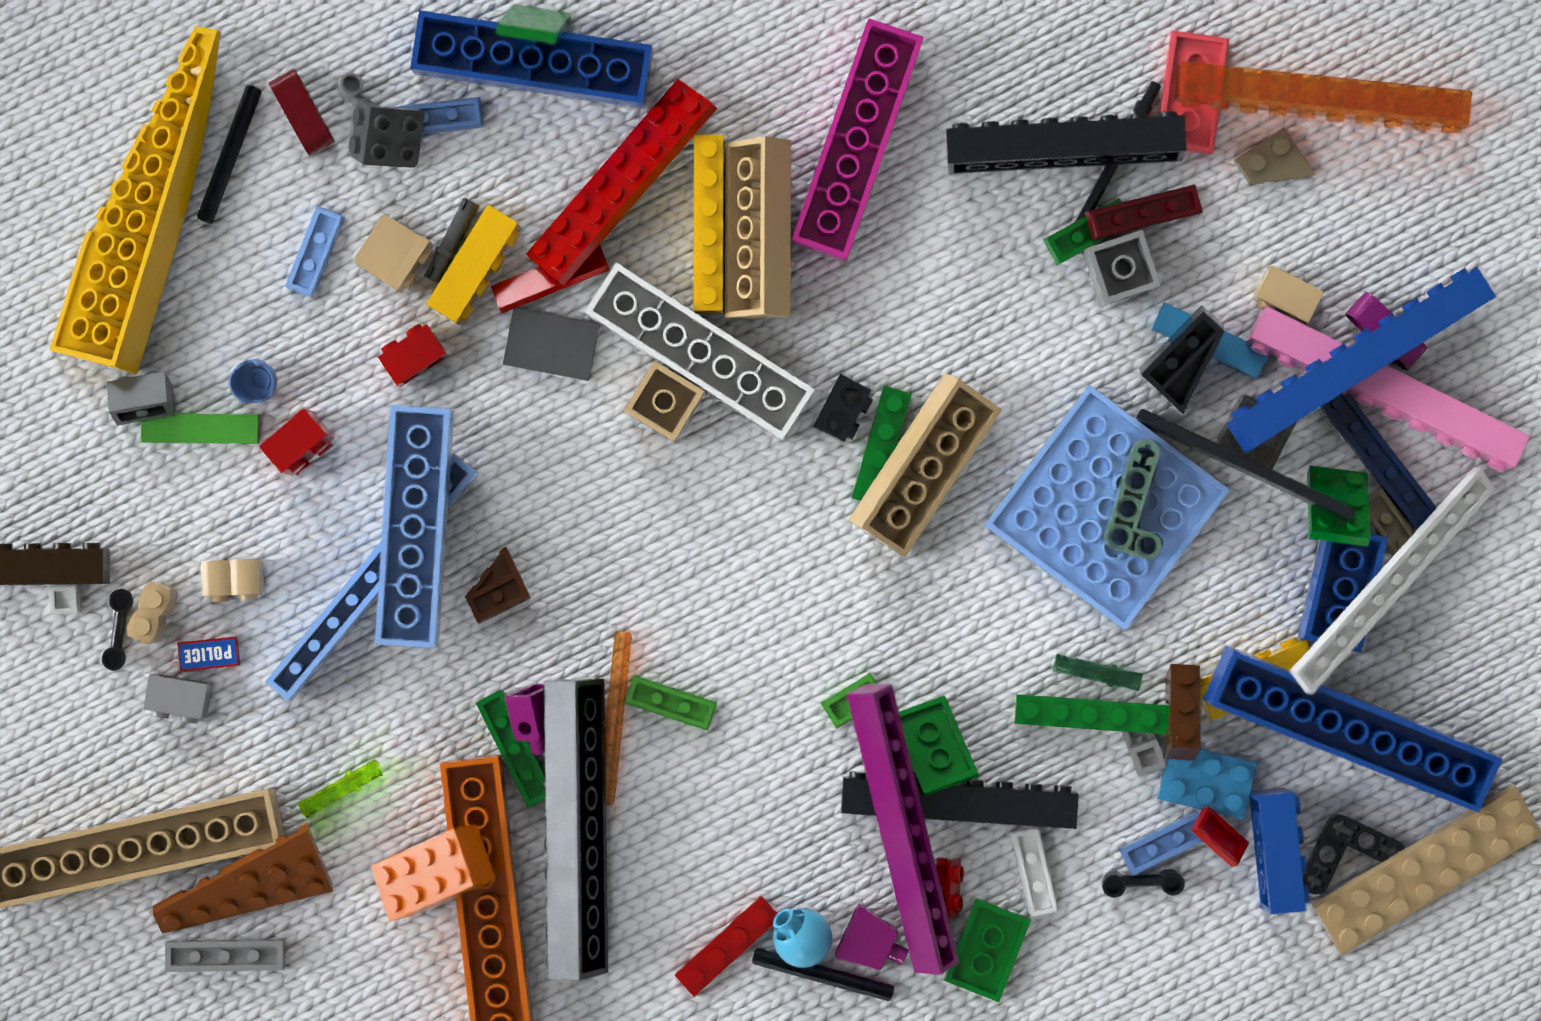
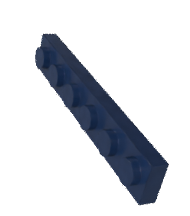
(1379, 459)

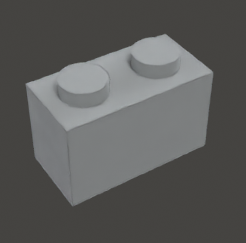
(177, 697)

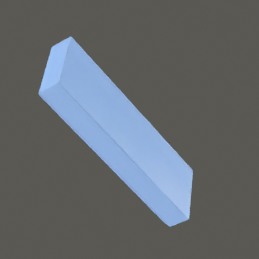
(315, 252)

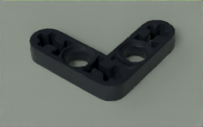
(1339, 844)

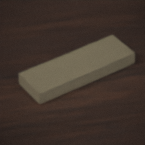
(1388, 521)

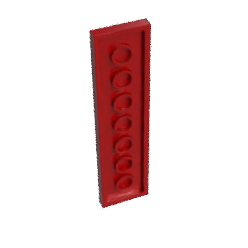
(621, 181)

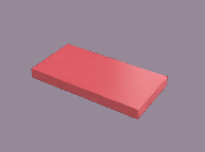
(1200, 121)

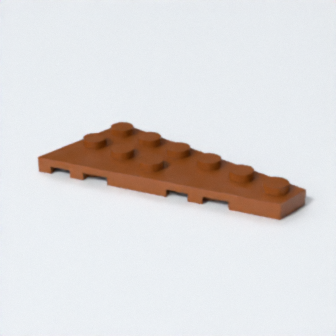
(257, 881)

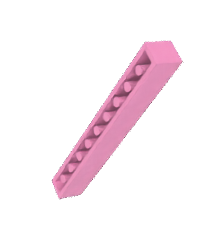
(1395, 394)

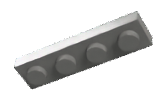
(225, 955)

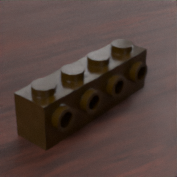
(54, 565)

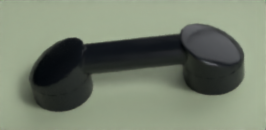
(115, 656)
(1169, 879)

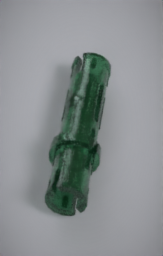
(1093, 671)

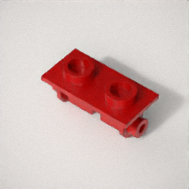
(950, 876)

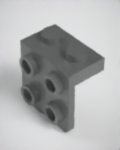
(386, 135)

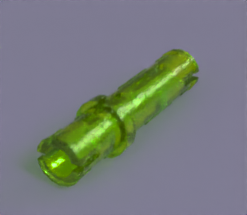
(350, 782)

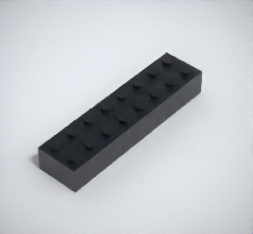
(1066, 143)

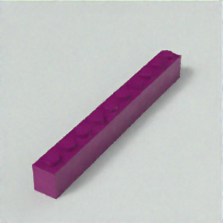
(903, 828)

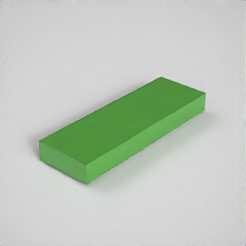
(670, 702)

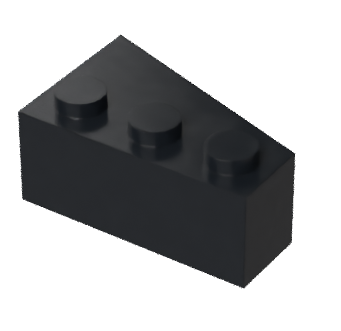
(1183, 358)

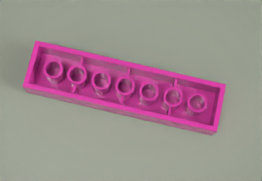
(857, 140)

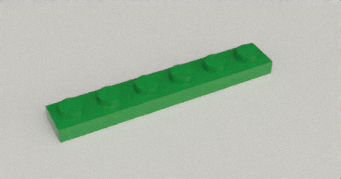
(1091, 714)

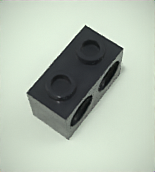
(836, 406)

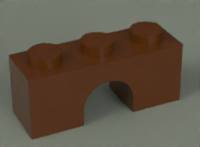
(1183, 697)

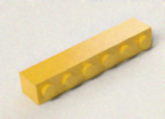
(708, 224)

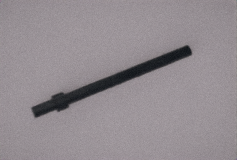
(1141, 106)

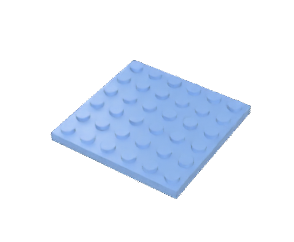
(1067, 494)

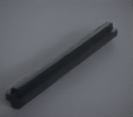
(229, 154)
(825, 975)

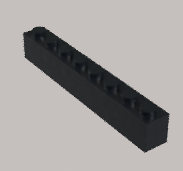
(978, 803)

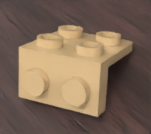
(394, 253)

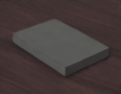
(551, 344)

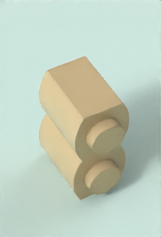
(232, 577)
(149, 620)

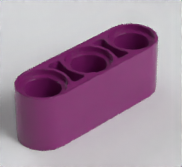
(1366, 314)

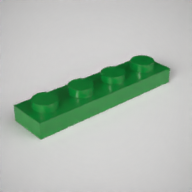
(882, 437)
(517, 754)

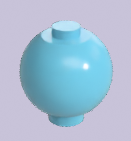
(802, 937)

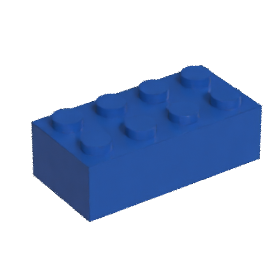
(1336, 580)
(1278, 851)

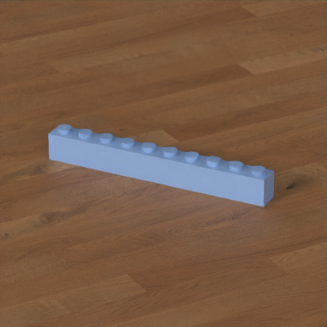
(347, 607)

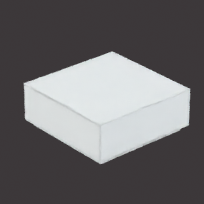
(64, 599)

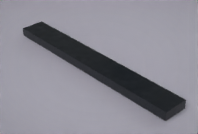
(1247, 466)

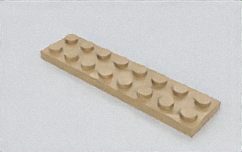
(1427, 870)

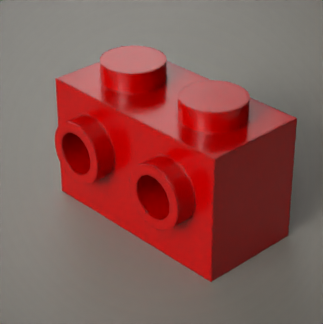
(412, 355)

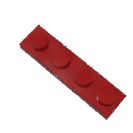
(727, 946)

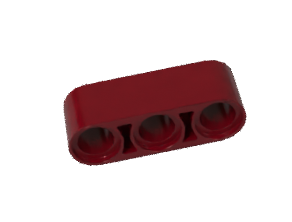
(301, 112)

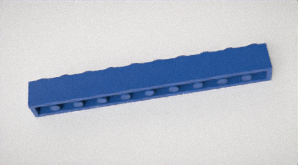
(1360, 360)

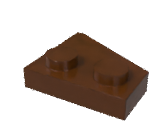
(497, 589)

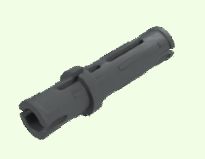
(446, 251)

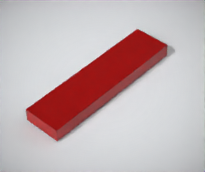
(538, 283)

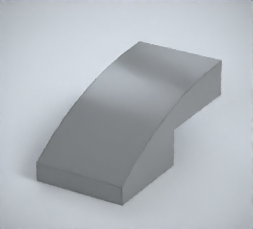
(1144, 752)

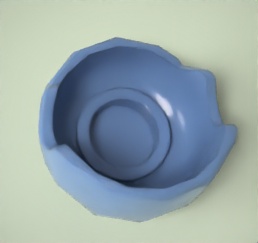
(253, 381)

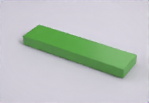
(202, 429)

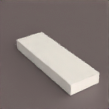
(1034, 872)

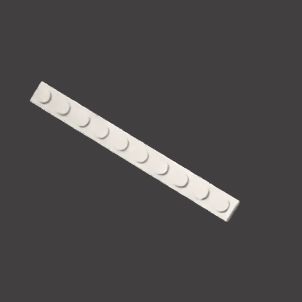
(1392, 580)

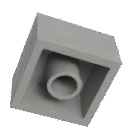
(1122, 268)

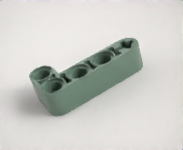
(1137, 498)

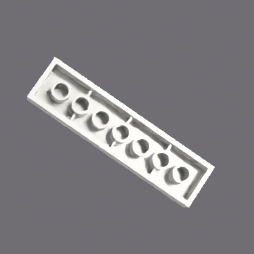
(699, 351)

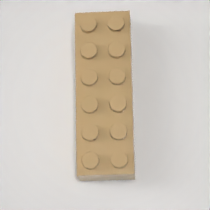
(758, 228)
(925, 464)

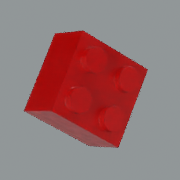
(298, 443)

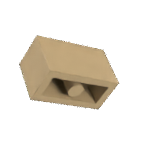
(1287, 295)

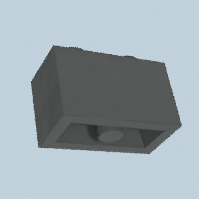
(140, 398)

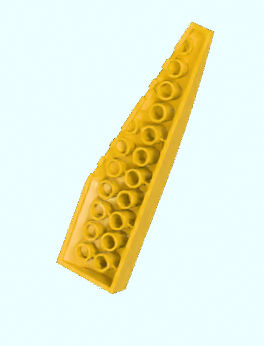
(137, 232)

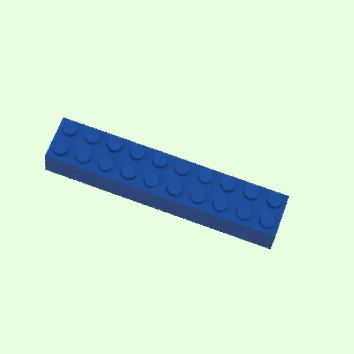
(1353, 729)

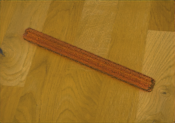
(615, 711)

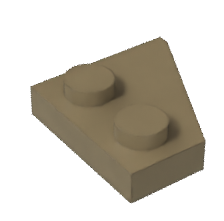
(1274, 160)

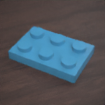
(1209, 781)

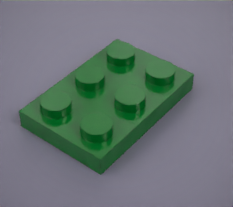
(1348, 488)
(936, 746)
(987, 949)

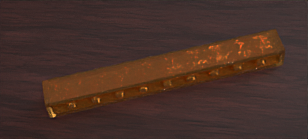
(1322, 96)

